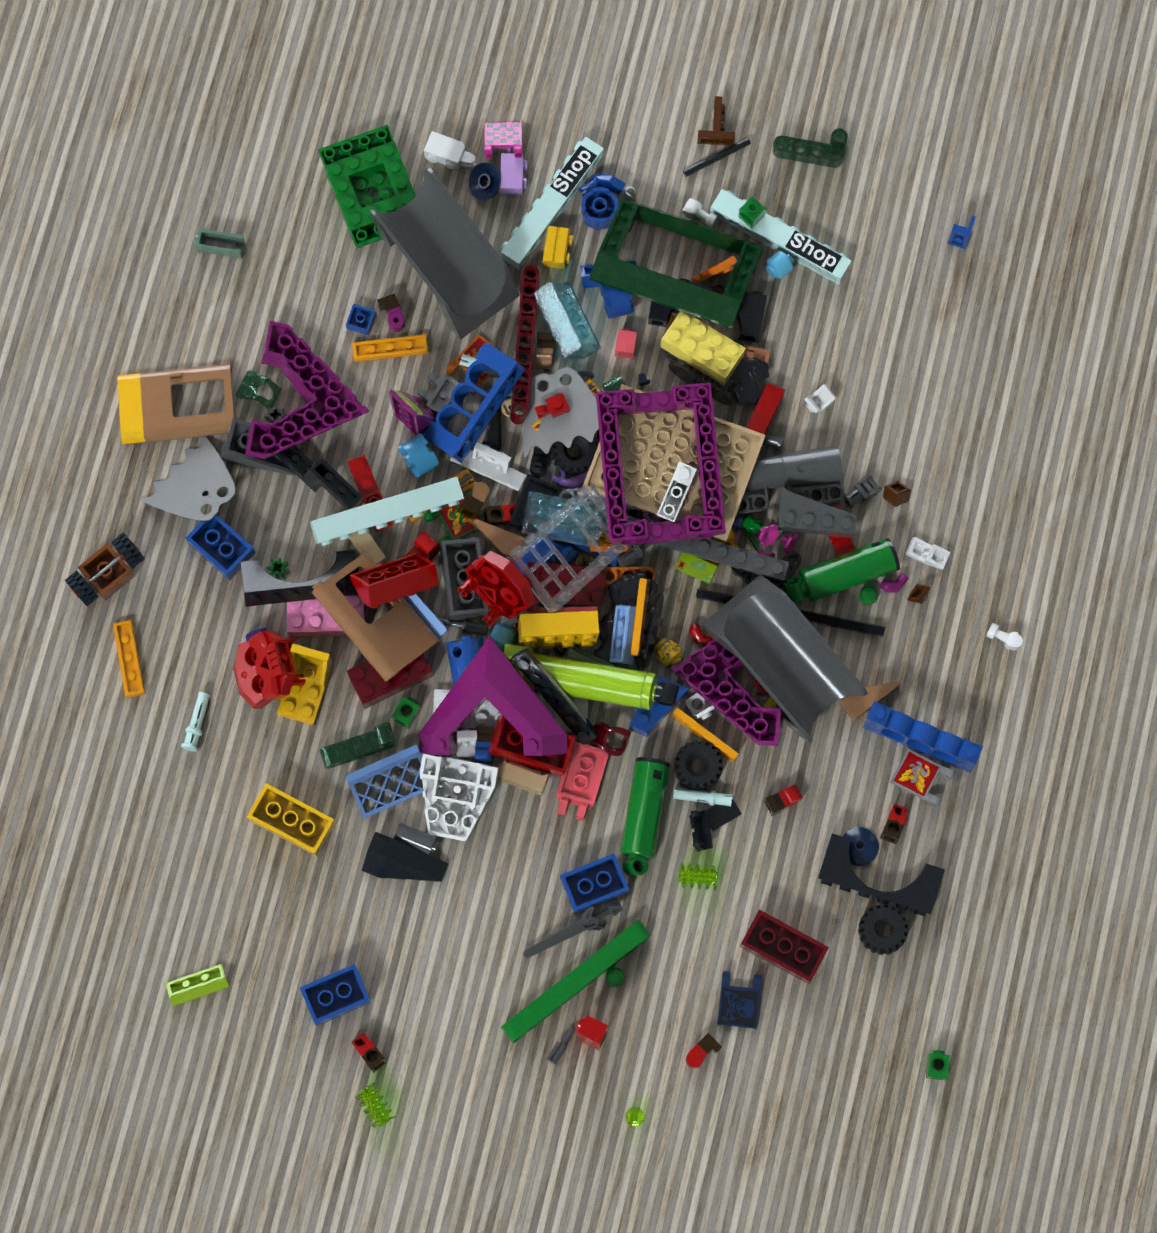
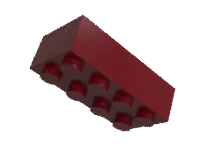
(590, 594)
(372, 687)
(784, 947)

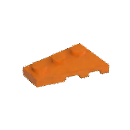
(718, 269)

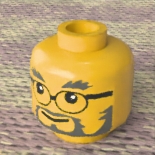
(668, 652)

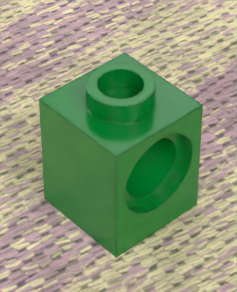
(752, 212)
(404, 720)
(931, 1072)

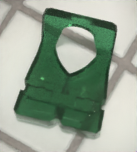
(249, 389)

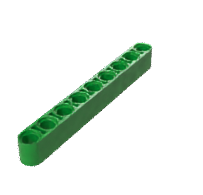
(575, 981)

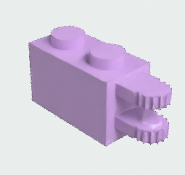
(512, 173)

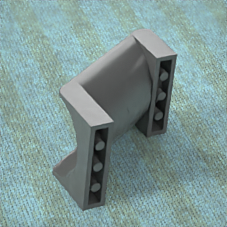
(449, 255)
(783, 653)

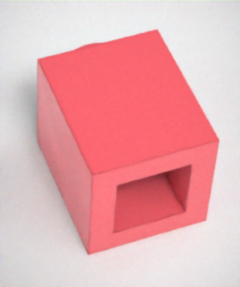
(625, 343)

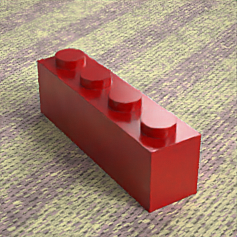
(591, 1032)

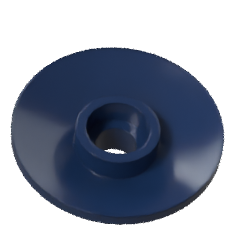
(479, 178)
(870, 848)

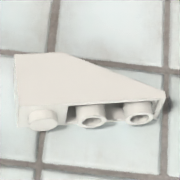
(677, 491)

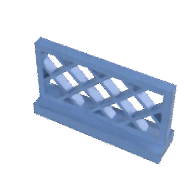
(379, 767)

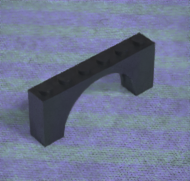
(749, 316)
(264, 589)
(917, 895)

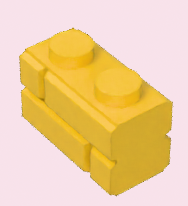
(556, 247)

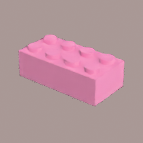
(311, 619)

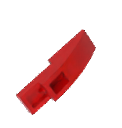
(366, 482)

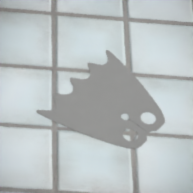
(579, 421)
(183, 490)

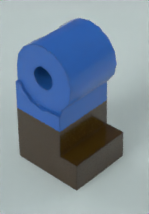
(484, 736)

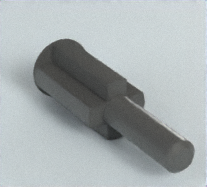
(560, 1047)

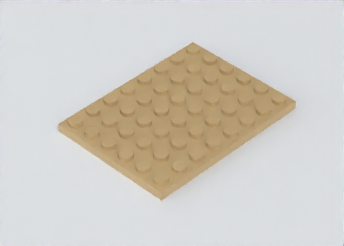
(660, 440)

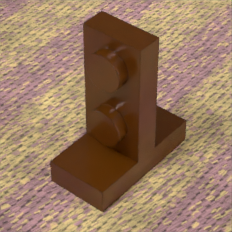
(718, 135)

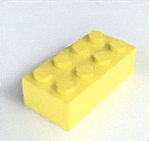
(702, 347)

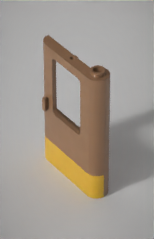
(148, 405)

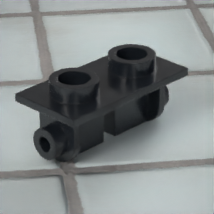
(702, 836)

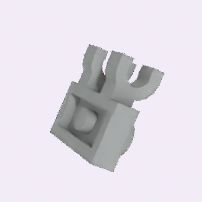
(441, 395)

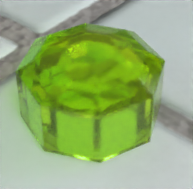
(634, 1117)

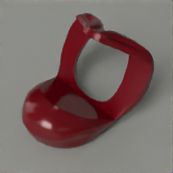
(604, 730)

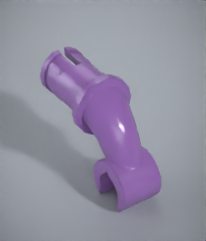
(573, 482)

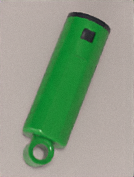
(843, 571)
(644, 814)

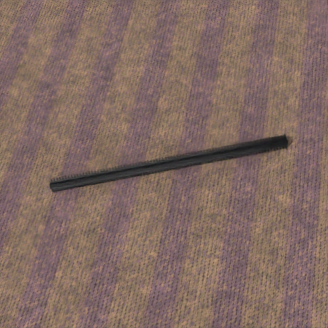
(849, 624)

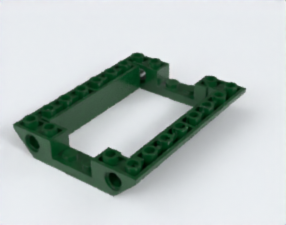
(667, 290)

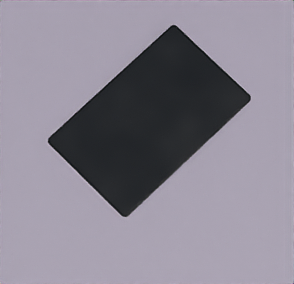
(722, 814)

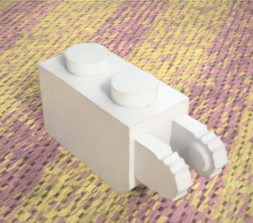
(448, 152)

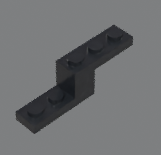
(319, 476)

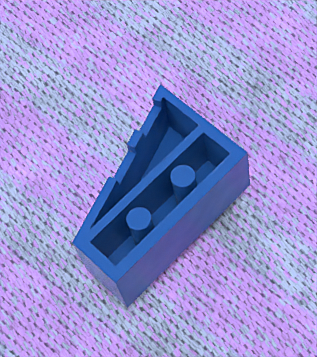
(647, 720)

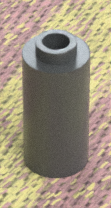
(416, 839)

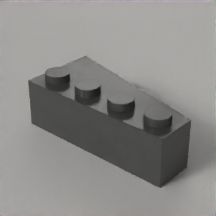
(813, 517)

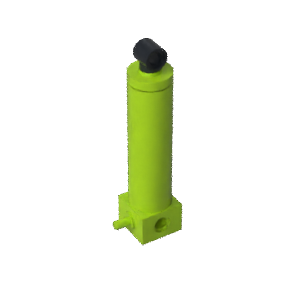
(603, 682)

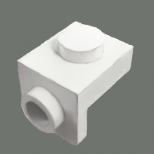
(820, 399)
(466, 743)

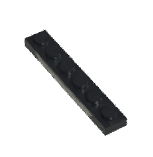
(555, 695)

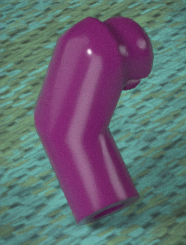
(894, 586)

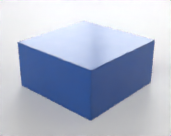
(360, 319)

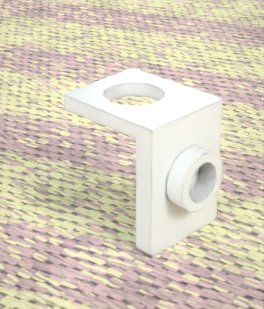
(702, 713)

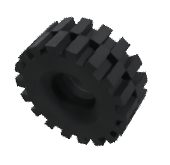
(574, 464)
(702, 751)
(881, 944)

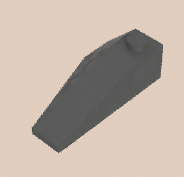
(234, 450)

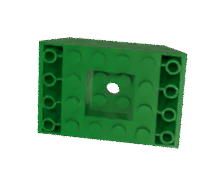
(362, 165)

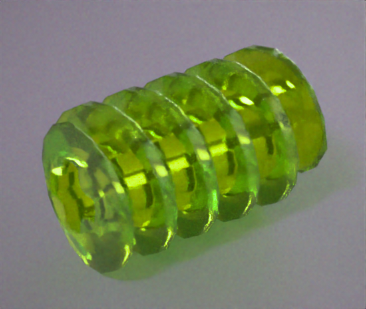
(698, 876)
(374, 1106)

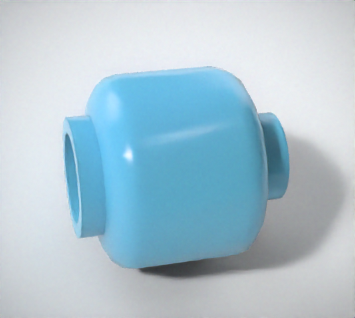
(779, 265)
(503, 634)

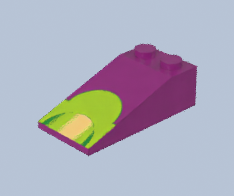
(410, 412)

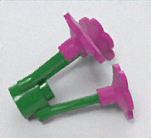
(767, 536)

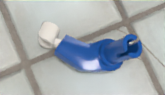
(610, 182)

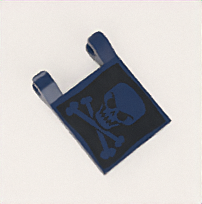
(739, 1004)

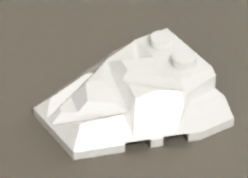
(455, 794)

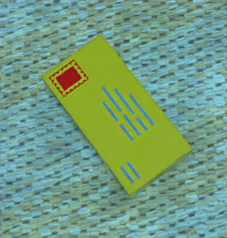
(696, 567)

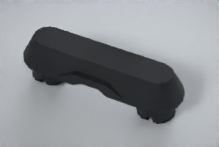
(494, 433)
(539, 462)

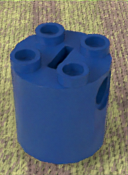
(462, 653)

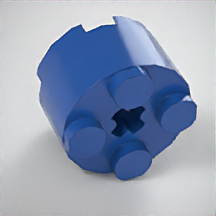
(597, 198)
(616, 302)

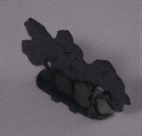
(743, 378)
(625, 593)

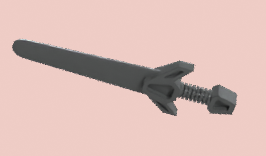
(588, 921)

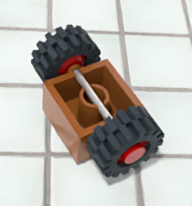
(105, 570)

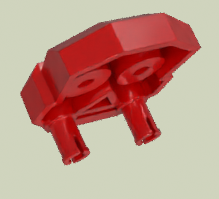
(499, 586)
(265, 669)

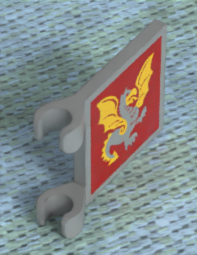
(917, 775)

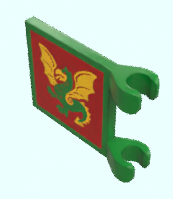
(453, 522)

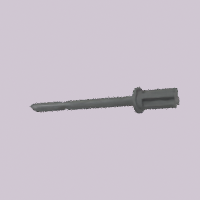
(632, 554)
(468, 626)

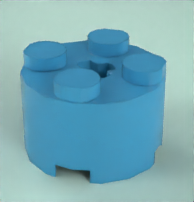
(418, 455)

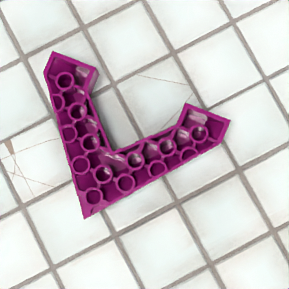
(326, 397)
(711, 675)
(496, 680)

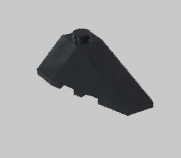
(397, 860)

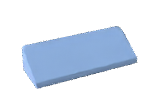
(427, 615)
(623, 635)

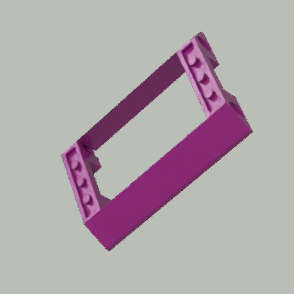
(681, 397)

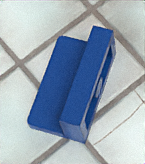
(960, 235)

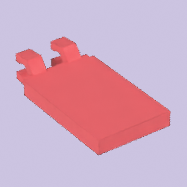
(581, 779)

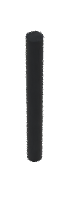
(716, 157)

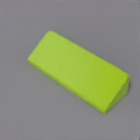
(197, 985)

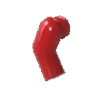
(697, 635)

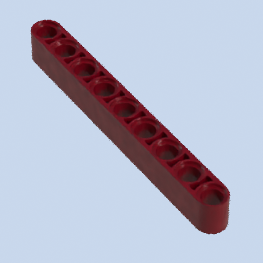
(527, 336)

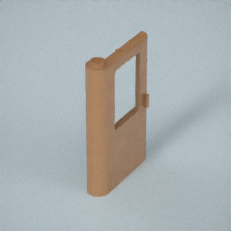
(387, 642)

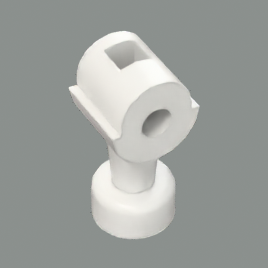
(694, 209)
(1011, 641)

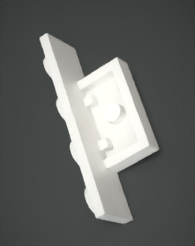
(492, 465)

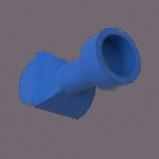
(566, 551)

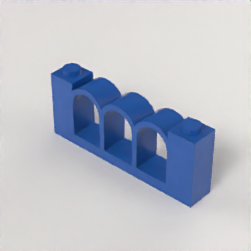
(487, 359)
(922, 737)

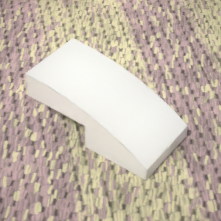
(927, 554)

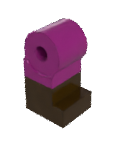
(393, 311)

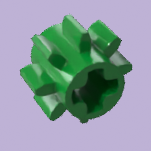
(280, 565)

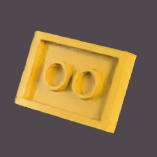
(306, 700)

